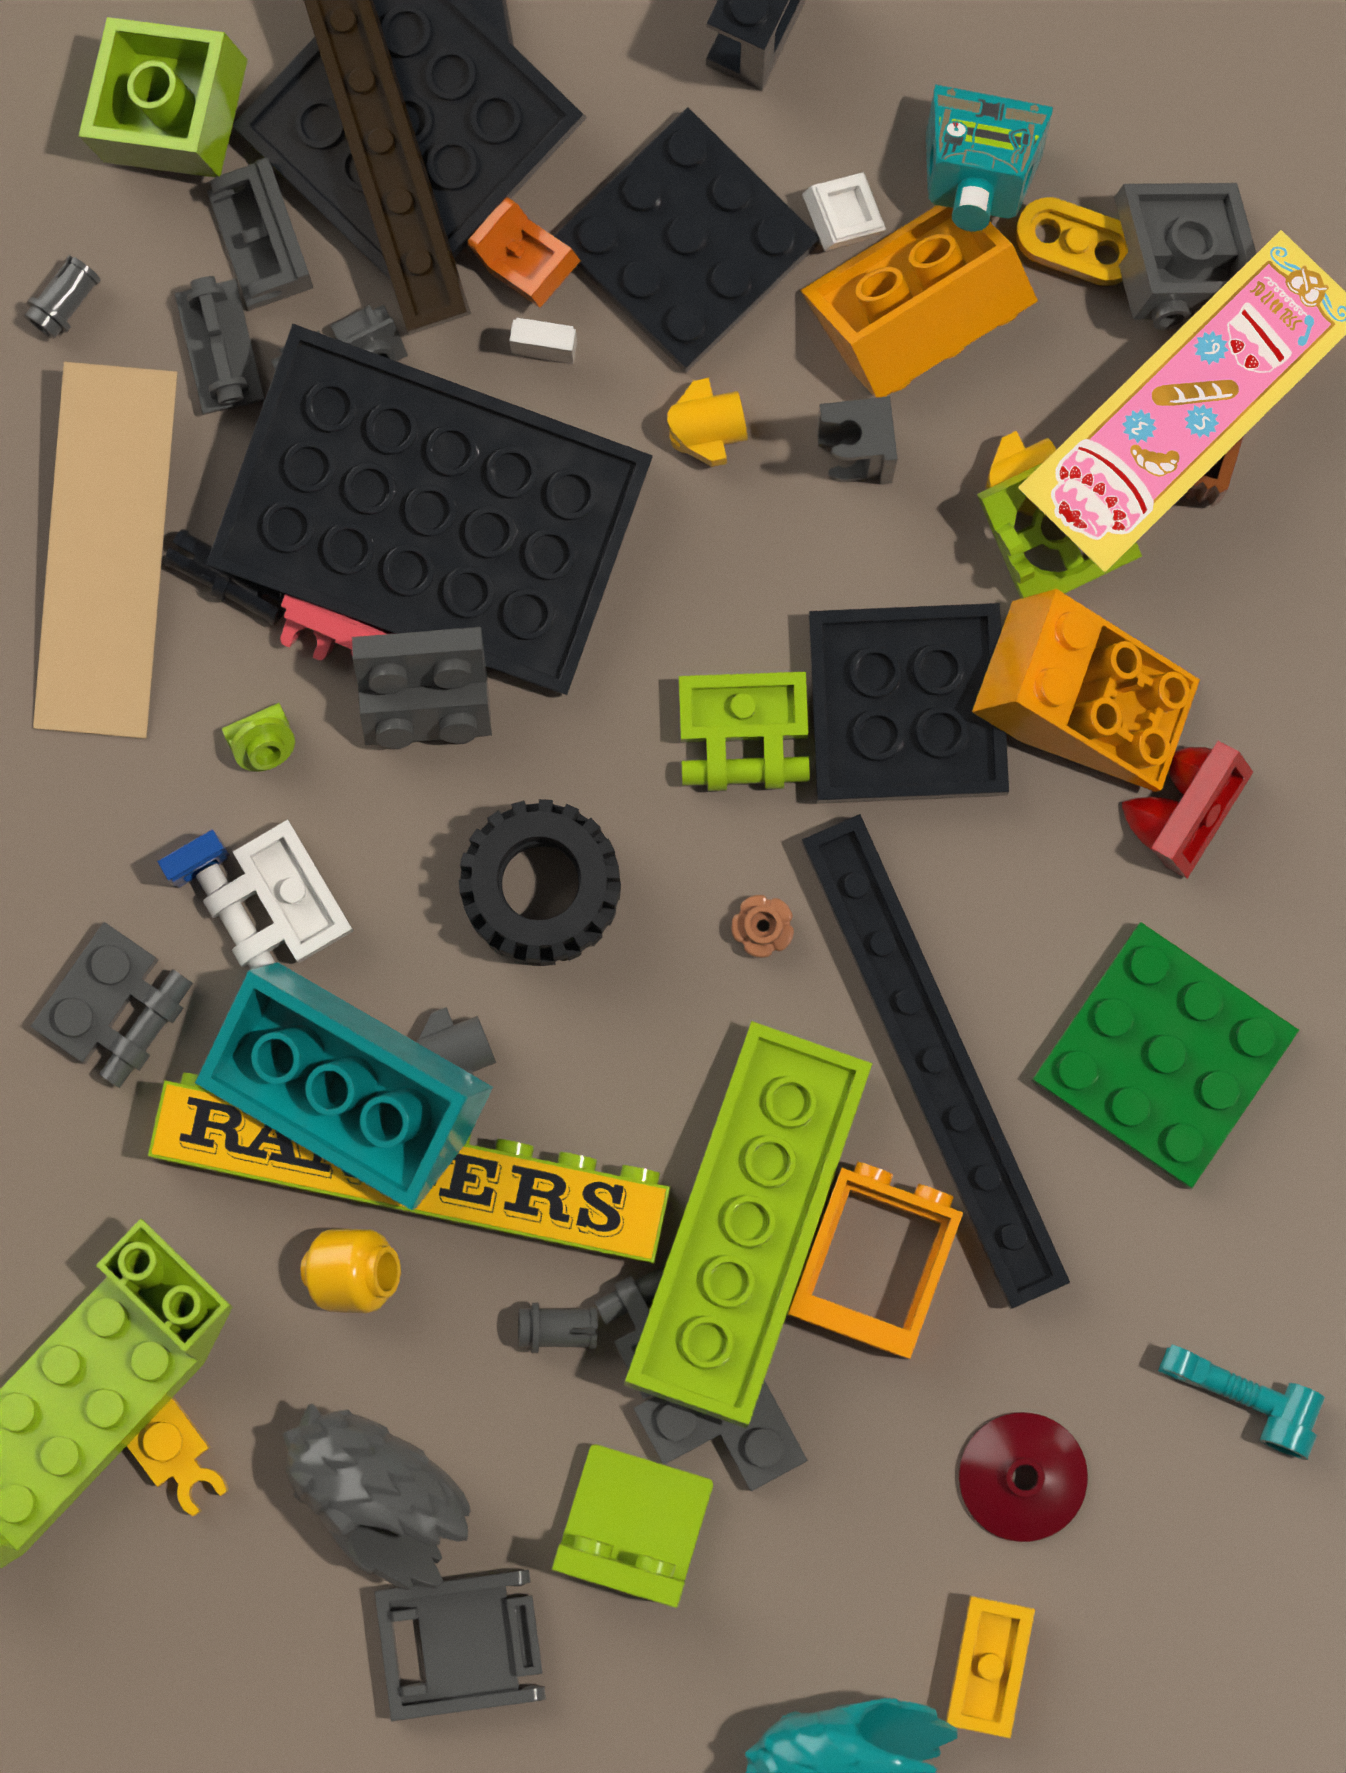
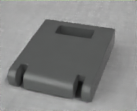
(470, 1641)

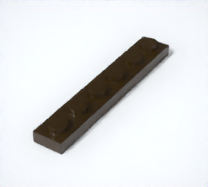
(388, 162)

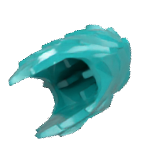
(853, 1739)

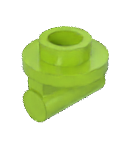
(261, 739)

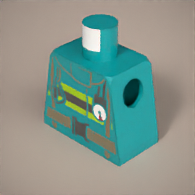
(982, 153)

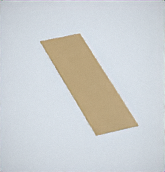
(105, 549)

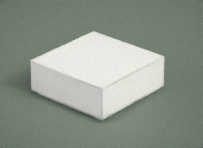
(844, 211)
(543, 340)

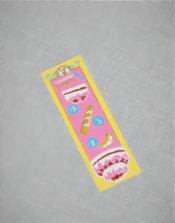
(1190, 401)

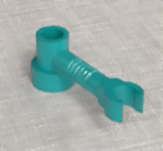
(1289, 1414)

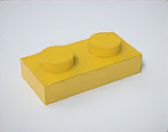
(990, 1666)

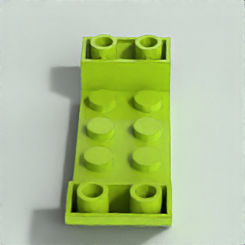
(100, 1381)

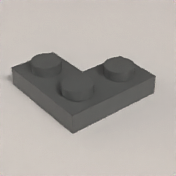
(760, 1451)

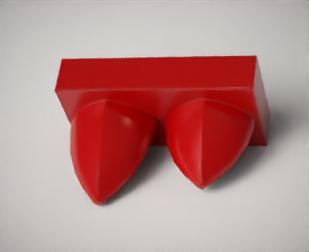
(1184, 829)

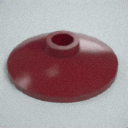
(988, 1477)

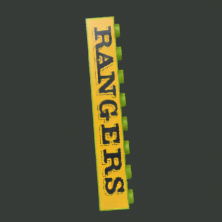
(479, 1188)

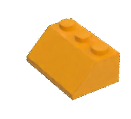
(919, 298)

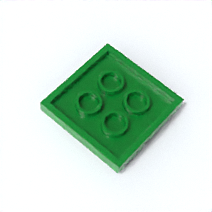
(1165, 1055)

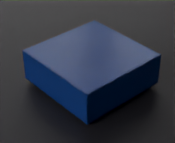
(188, 861)

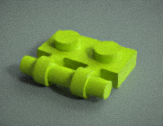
(738, 709)

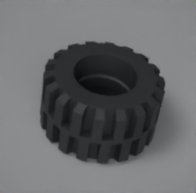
(531, 827)

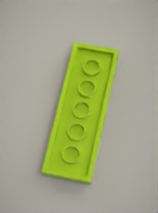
(748, 1225)

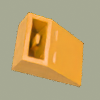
(1085, 690)

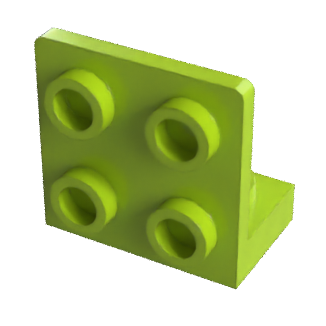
(633, 1525)

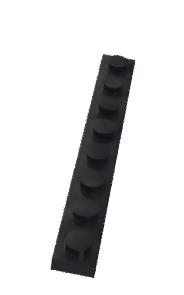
(935, 1062)

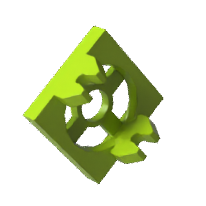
(1001, 507)

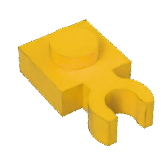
(171, 1449)

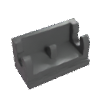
(259, 234)
(862, 433)

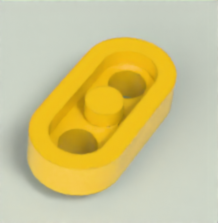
(1079, 236)

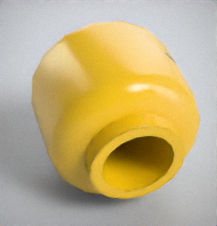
(350, 1270)

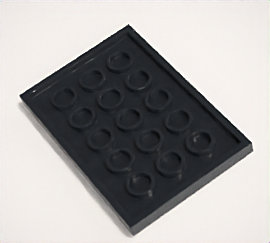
(429, 507)

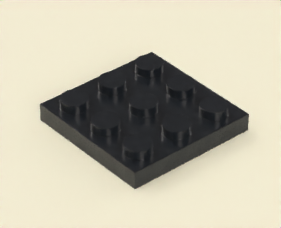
(687, 239)
(899, 703)

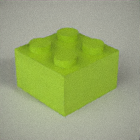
(163, 97)

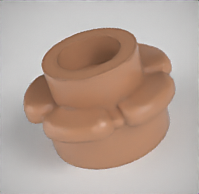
(763, 943)

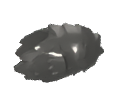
(375, 1495)

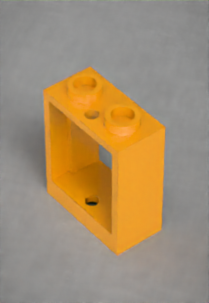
(924, 1203)

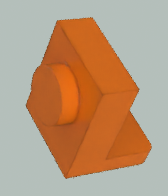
(522, 253)

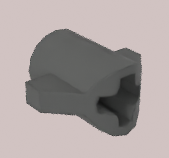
(459, 1043)

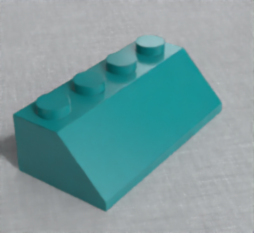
(342, 1084)

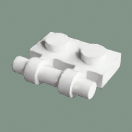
(290, 890)

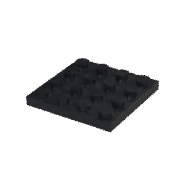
(473, 104)

